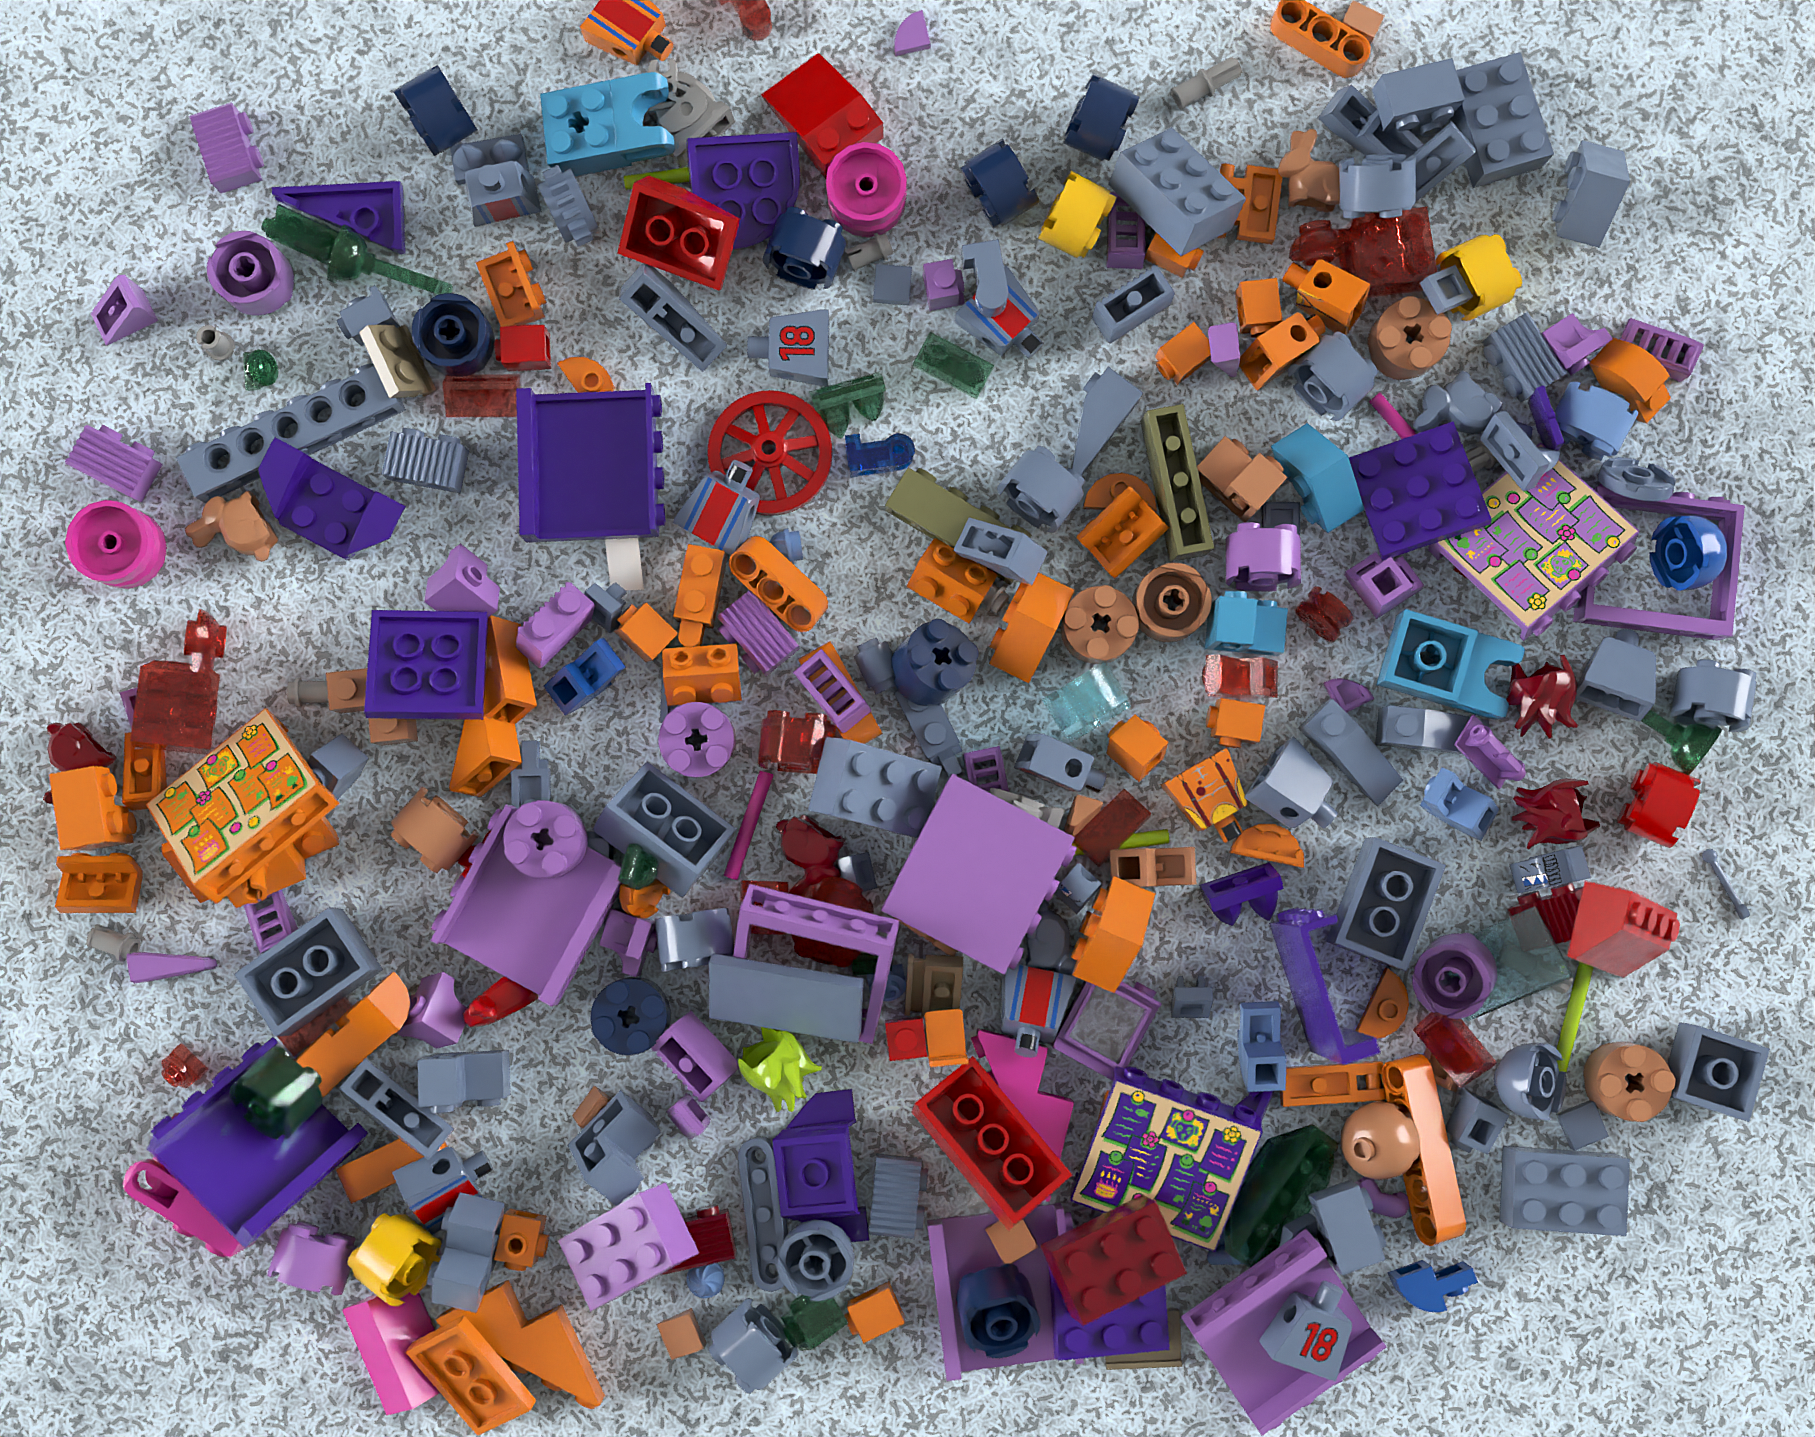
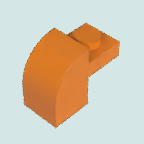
(1634, 374)

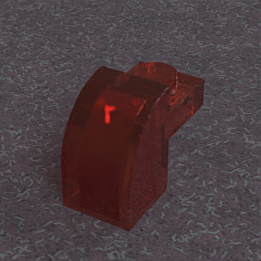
(1240, 677)

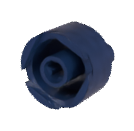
(435, 110)
(1098, 118)
(1000, 182)
(805, 249)
(439, 320)
(934, 663)
(610, 1024)
(997, 1310)

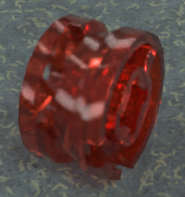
(1324, 614)

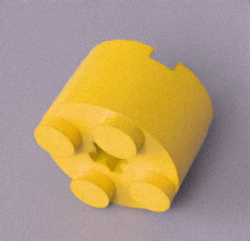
(1075, 214)
(1486, 273)
(395, 1258)

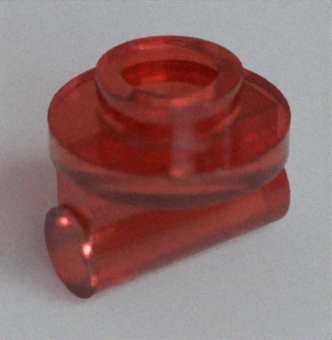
(182, 1067)

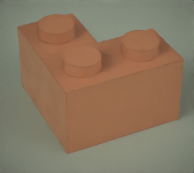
(1237, 479)
(347, 695)

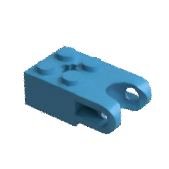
(602, 124)
(1457, 667)

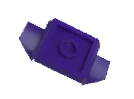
(325, 503)
(817, 1165)

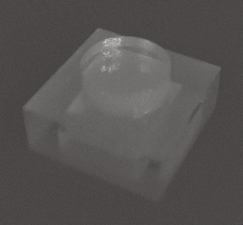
(969, 1200)

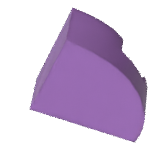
(912, 35)
(1348, 693)

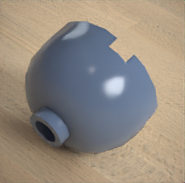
(1531, 1081)
(816, 1260)

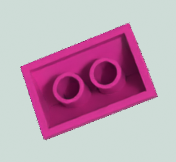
(382, 1338)

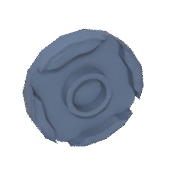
(1636, 482)

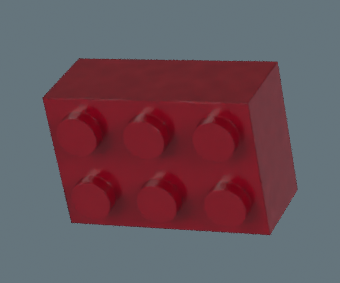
(1113, 1259)

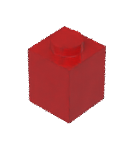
(524, 348)
(905, 1038)

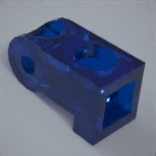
(878, 456)

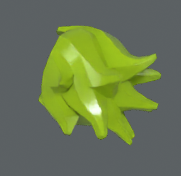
(777, 1067)

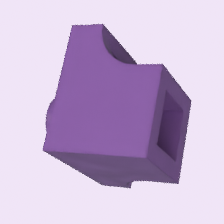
(1574, 342)
(1383, 583)
(462, 585)
(630, 939)
(435, 1012)

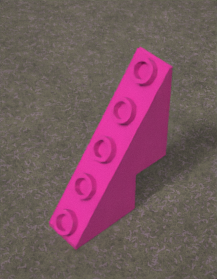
(1020, 1081)

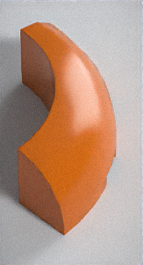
(359, 1032)

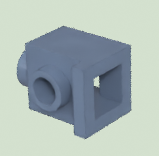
(364, 312)
(1475, 1122)

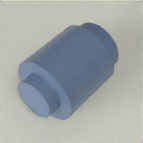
(875, 665)

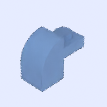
(1458, 804)
(1259, 1047)

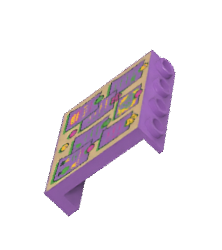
(1540, 546)

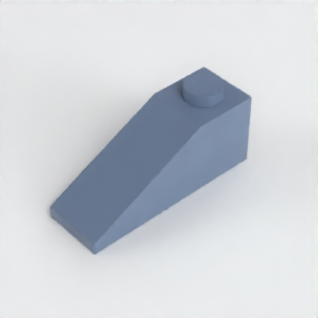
(671, 316)
(1103, 411)
(1420, 729)
(1351, 750)
(395, 1109)

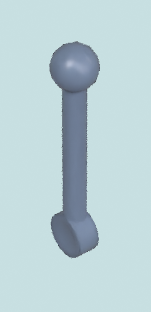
(1710, 856)

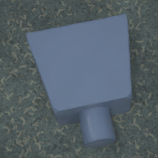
(1620, 677)
(1293, 787)

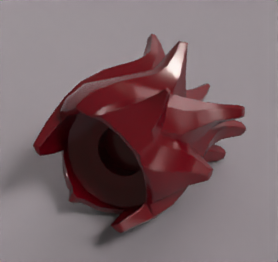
(1543, 696)
(1554, 812)

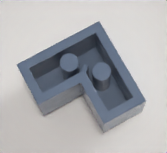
(1419, 97)
(1596, 188)
(456, 1077)
(611, 1143)
(1347, 1228)
(466, 1252)

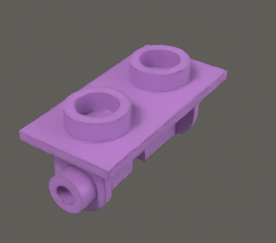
(1489, 754)

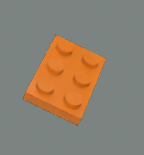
(471, 1375)

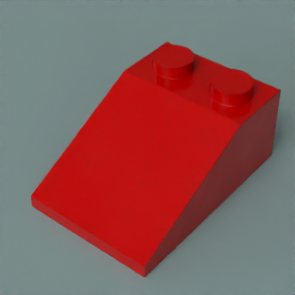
(823, 111)
(678, 232)

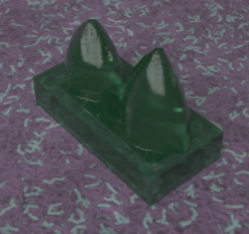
(953, 365)
(833, 401)

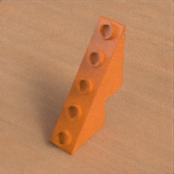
(490, 746)
(537, 1345)

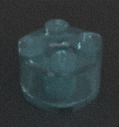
(1087, 702)

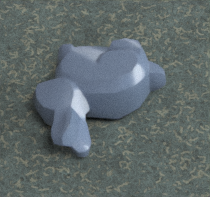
(1460, 403)
(1050, 943)

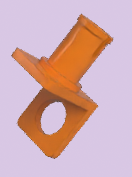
(945, 1037)

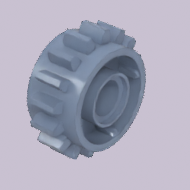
(567, 205)

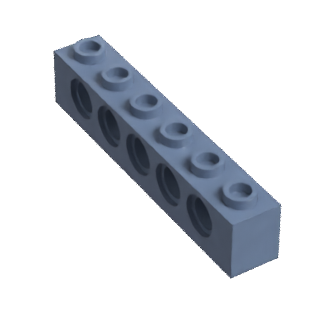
(202, 458)

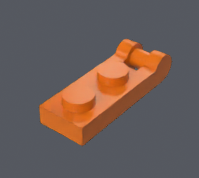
(1332, 1084)

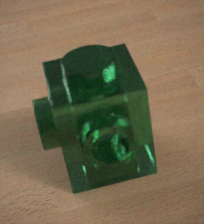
(811, 1322)

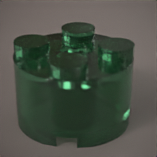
(277, 1094)

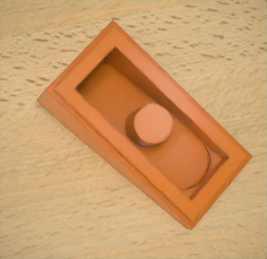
(142, 775)

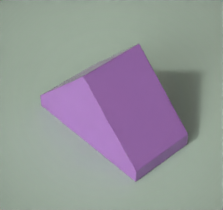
(122, 310)

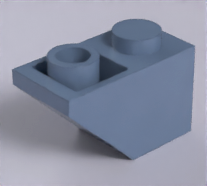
(338, 764)

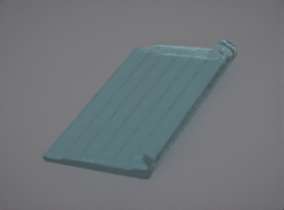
(1524, 959)

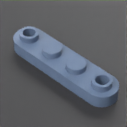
(762, 1211)

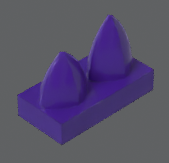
(1256, 885)

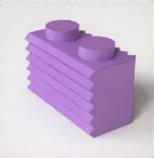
(226, 147)
(113, 462)
(554, 625)
(758, 633)
(696, 1056)

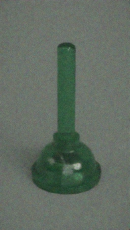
(352, 258)
(1687, 743)

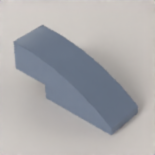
(1359, 124)

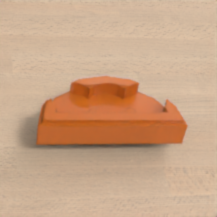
(586, 375)
(1112, 485)
(1270, 844)
(642, 902)
(1385, 1008)

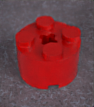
(1661, 803)

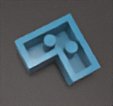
(1320, 476)
(1246, 625)

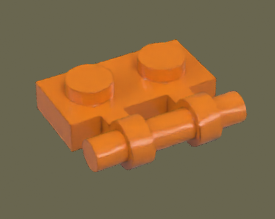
(1260, 210)

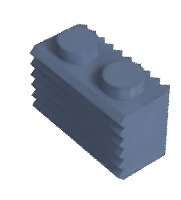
(1132, 304)
(1522, 357)
(425, 461)
(896, 1196)

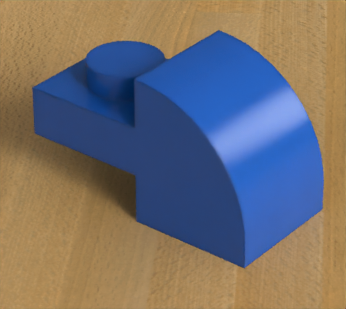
(585, 677)
(1426, 1288)

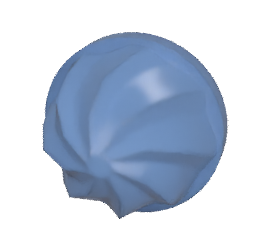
(788, 544)
(706, 1280)

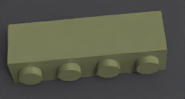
(1176, 482)
(938, 511)

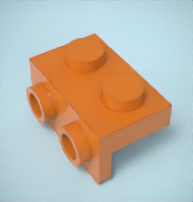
(510, 287)
(1122, 532)
(951, 580)
(701, 674)
(98, 883)

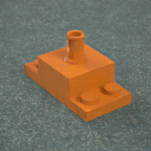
(278, 873)

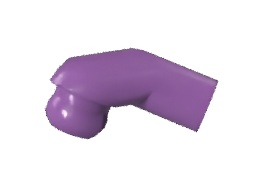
(1385, 1204)

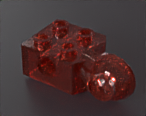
(1382, 251)
(179, 699)

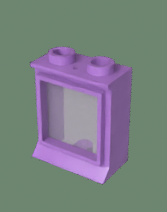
(1106, 1026)

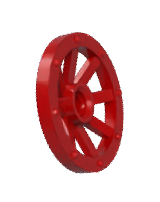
(774, 461)

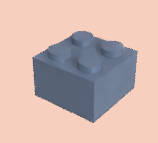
(1716, 1070)

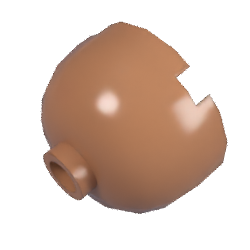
(1380, 1141)

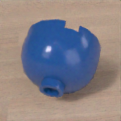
(1687, 552)

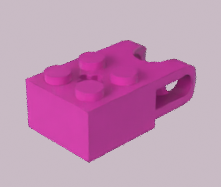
(179, 1206)

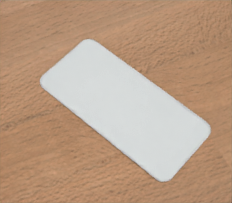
(624, 563)

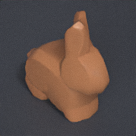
(1310, 181)
(240, 524)

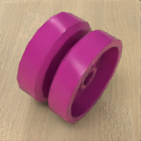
(862, 168)
(115, 544)

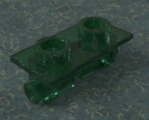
(301, 234)

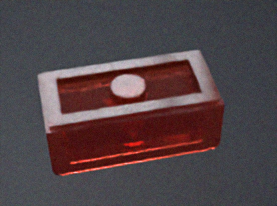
(481, 395)
(1454, 1047)

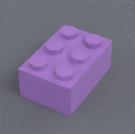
(628, 1246)

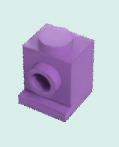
(943, 285)

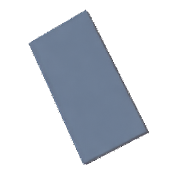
(785, 998)

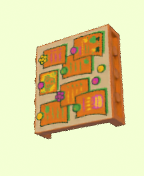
(240, 806)

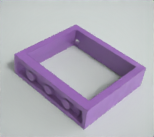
(1724, 587)
(827, 924)

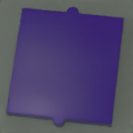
(1545, 419)

